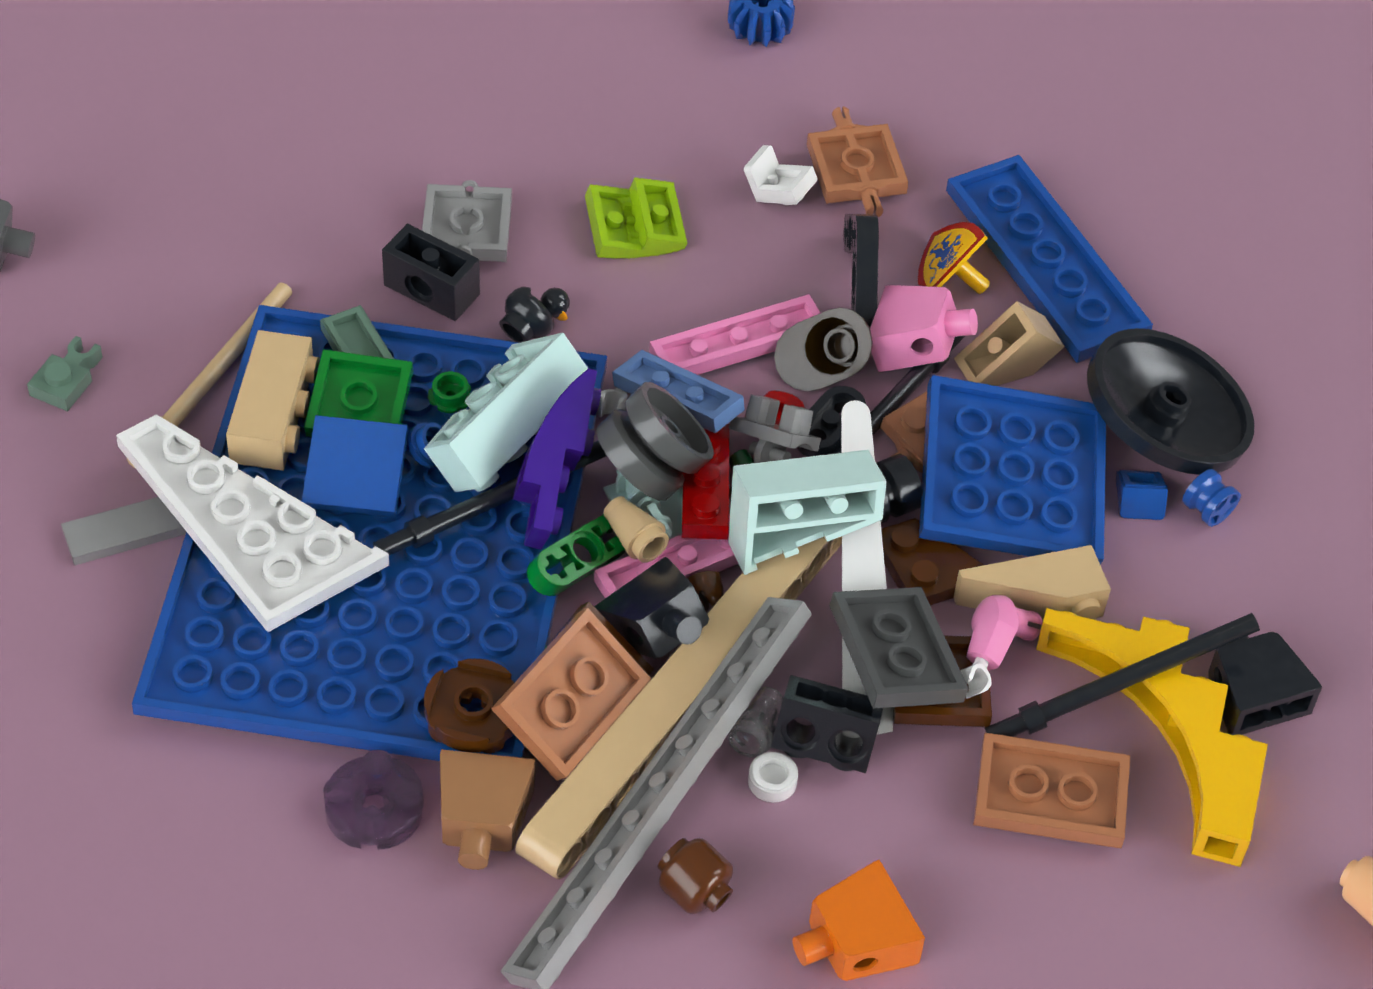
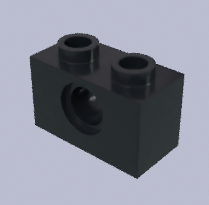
(431, 272)

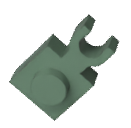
(65, 379)

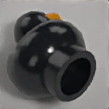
(530, 317)

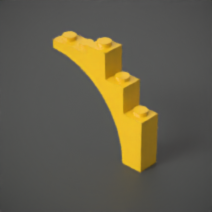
(1188, 710)

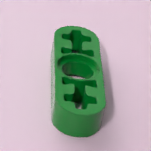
(574, 567)

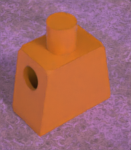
(861, 927)

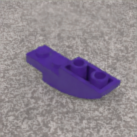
(553, 454)

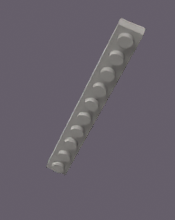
(655, 795)

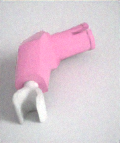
(993, 629)

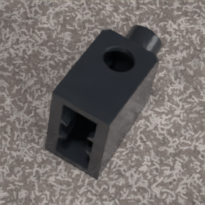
(656, 610)
(1263, 682)

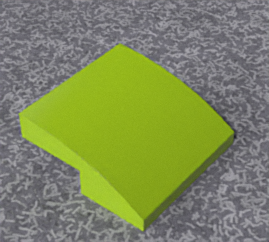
(636, 219)

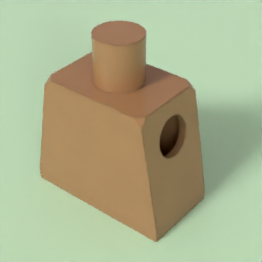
(483, 802)

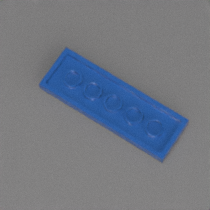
(1046, 255)

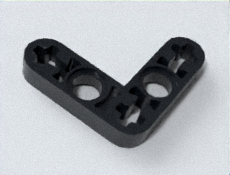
(862, 240)

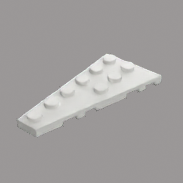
(251, 531)

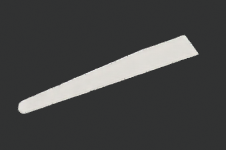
(861, 550)

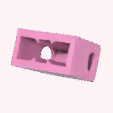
(917, 326)

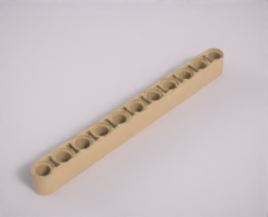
(600, 782)

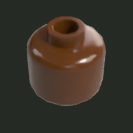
(695, 875)

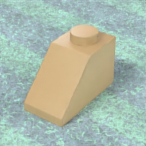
(1010, 347)

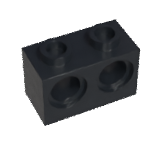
(831, 713)

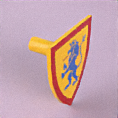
(948, 255)

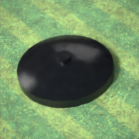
(1170, 401)

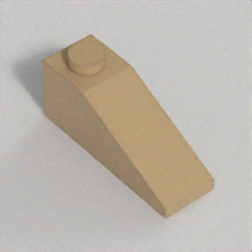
(1053, 580)

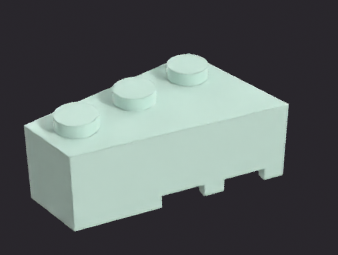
(799, 501)

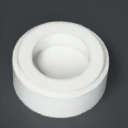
(773, 777)

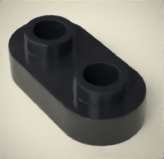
(826, 418)

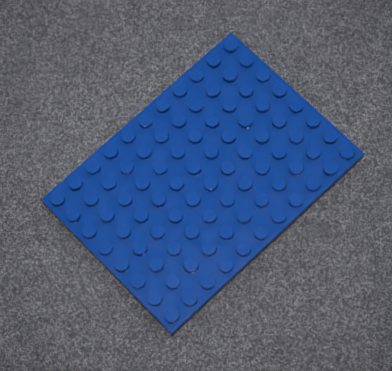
(364, 657)

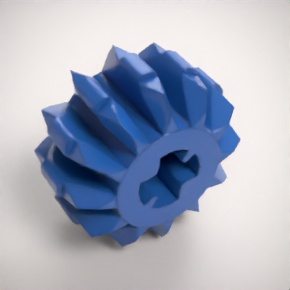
(761, 19)

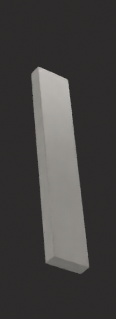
(120, 530)

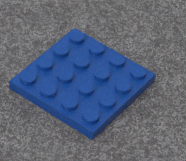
(1012, 470)

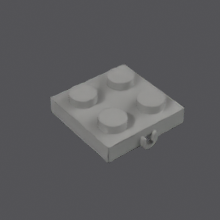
(470, 220)

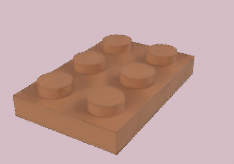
(571, 694)
(1052, 790)

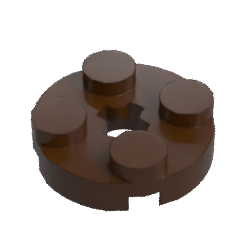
(455, 725)

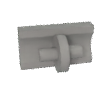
(774, 438)

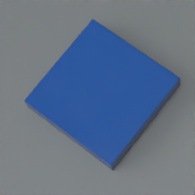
(355, 466)

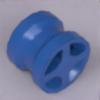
(1211, 497)

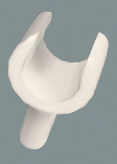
(611, 400)

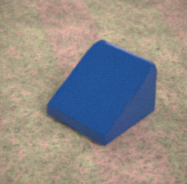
(1141, 494)

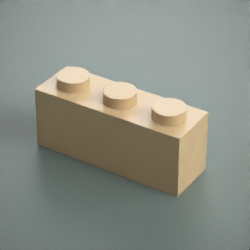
(272, 400)

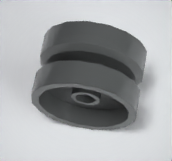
(654, 441)

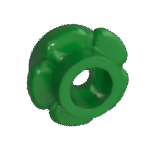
(449, 392)

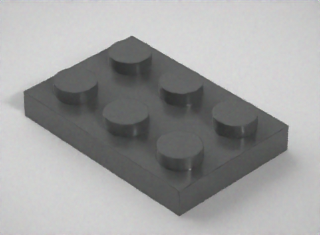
(898, 647)

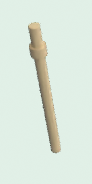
(221, 361)

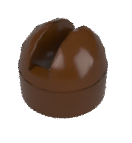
(708, 587)

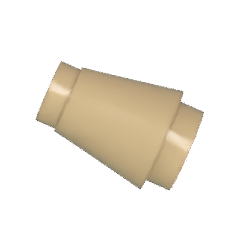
(637, 530)

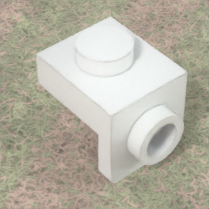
(776, 181)

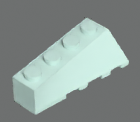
(504, 412)

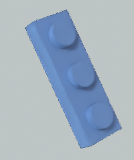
(707, 401)

